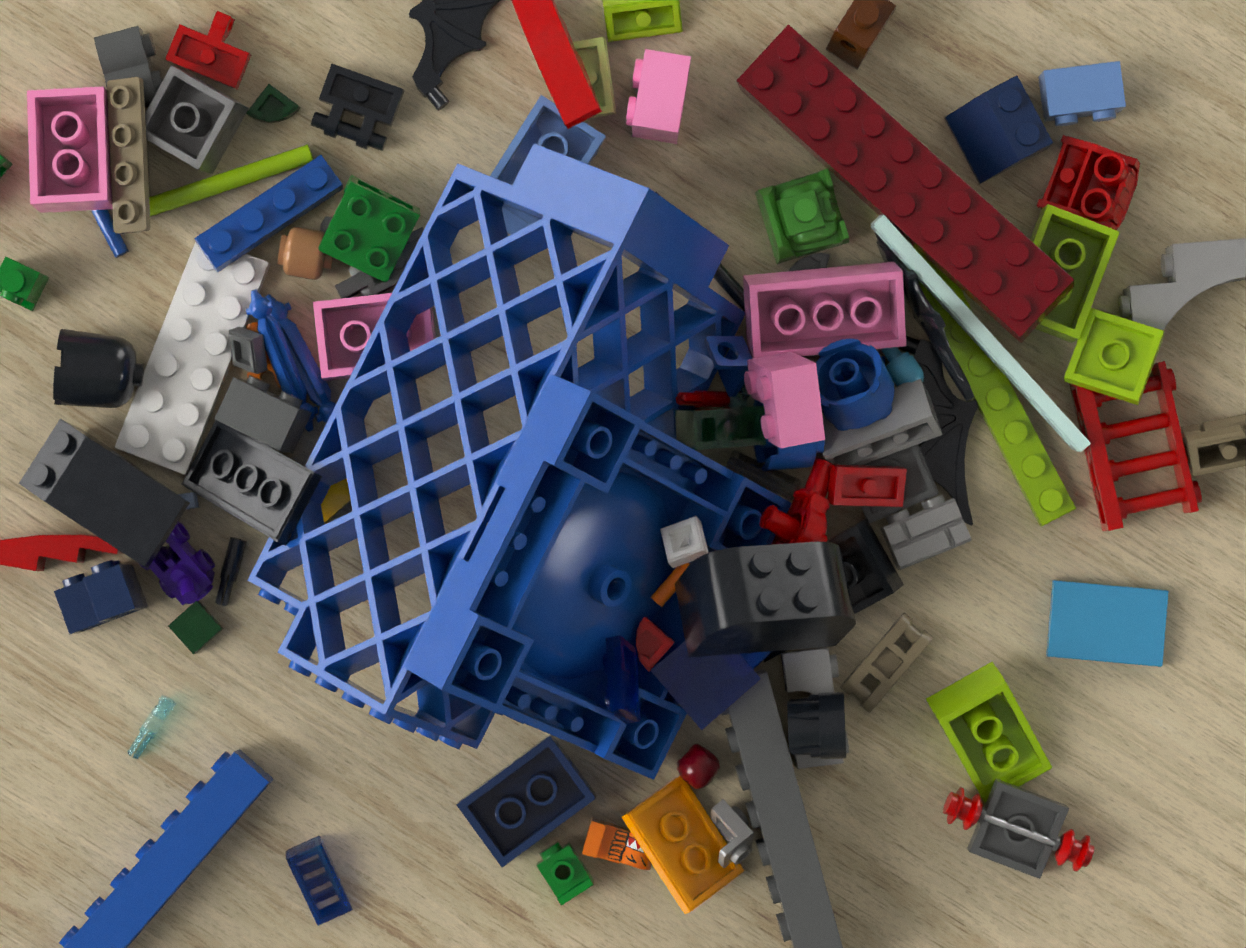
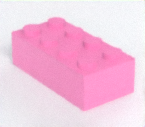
(824, 305)

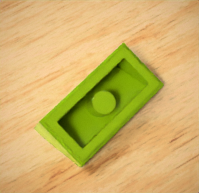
(641, 18)

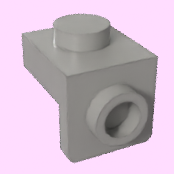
(733, 826)

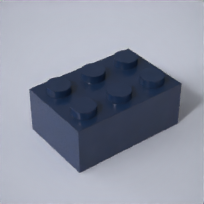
(526, 800)

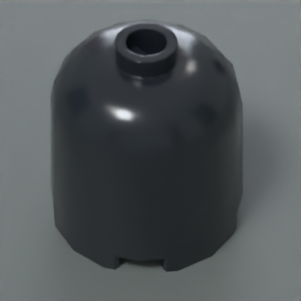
(95, 370)

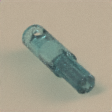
(152, 724)

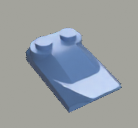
(547, 129)

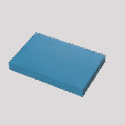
(1107, 623)

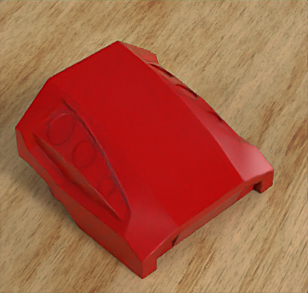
(1092, 182)

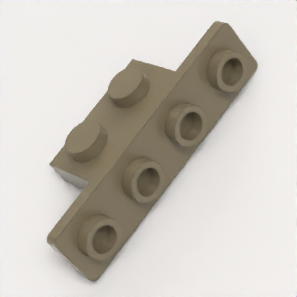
(128, 155)

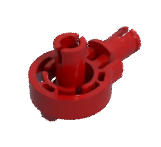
(806, 516)

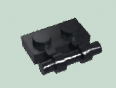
(361, 96)

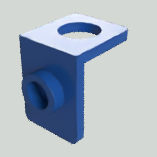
(733, 365)

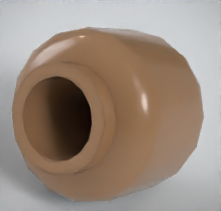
(301, 254)

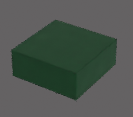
(195, 627)

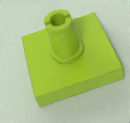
(1114, 356)

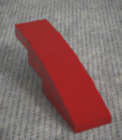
(558, 60)
(32, 551)

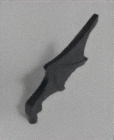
(449, 31)
(929, 321)
(946, 452)

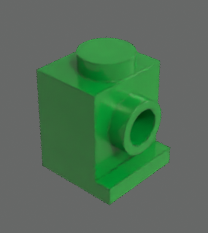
(21, 283)
(575, 883)

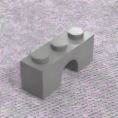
(811, 672)

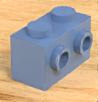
(1082, 92)

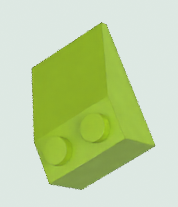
(988, 730)

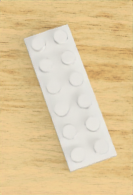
(190, 361)

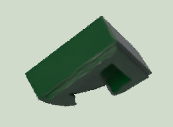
(272, 106)

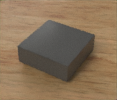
(248, 350)

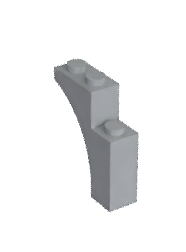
(1189, 271)

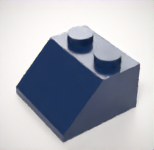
(998, 130)

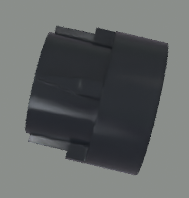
(817, 726)

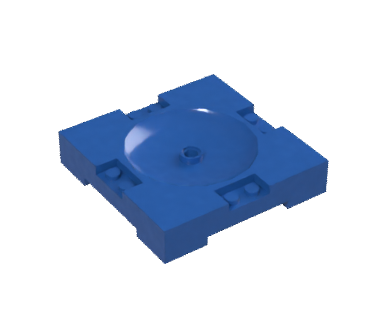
(577, 563)

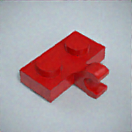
(209, 53)

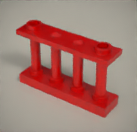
(1106, 472)

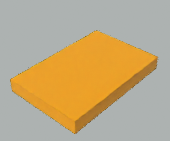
(681, 843)

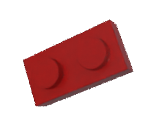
(866, 485)

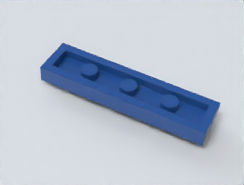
(269, 213)

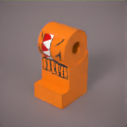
(614, 844)

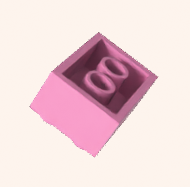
(69, 149)
(346, 326)

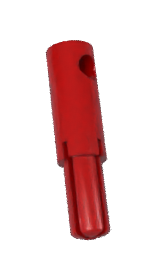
(703, 399)

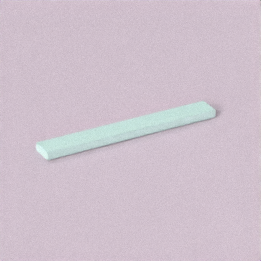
(979, 334)

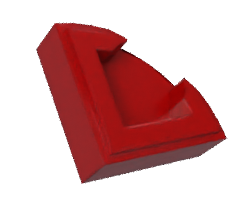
(651, 643)

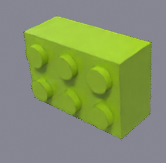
(1083, 252)

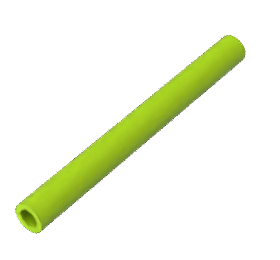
(230, 180)

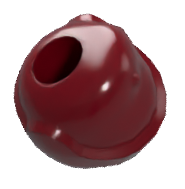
(698, 766)

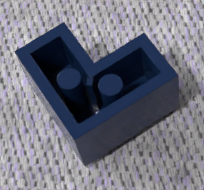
(100, 597)

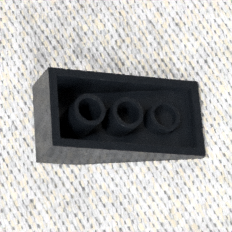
(104, 492)
(866, 567)

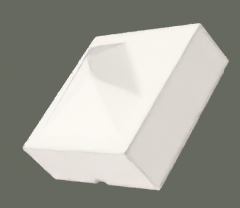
(684, 541)

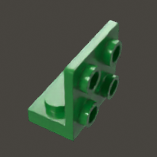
(369, 229)

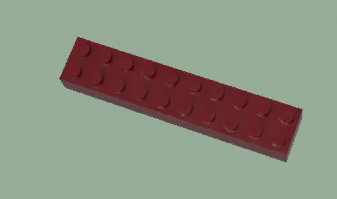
(905, 183)

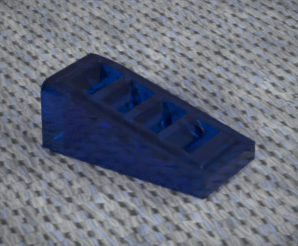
(304, 851)

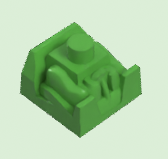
(802, 216)

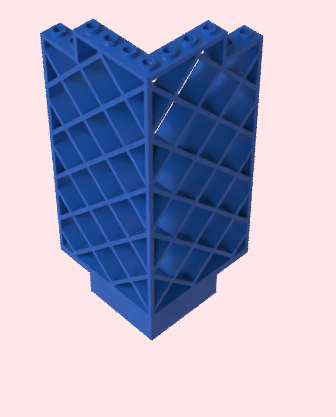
(593, 298)

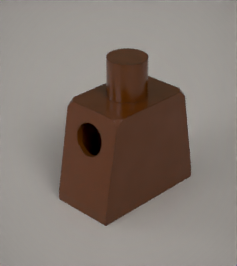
(861, 28)

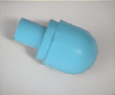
(902, 367)

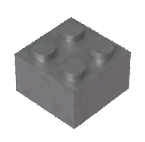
(192, 119)

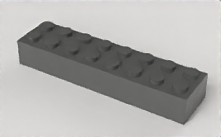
(782, 819)

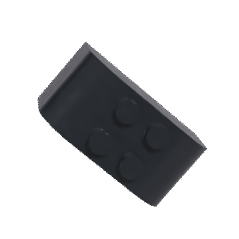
(765, 599)

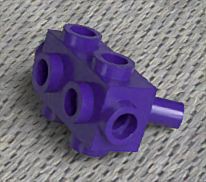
(182, 569)

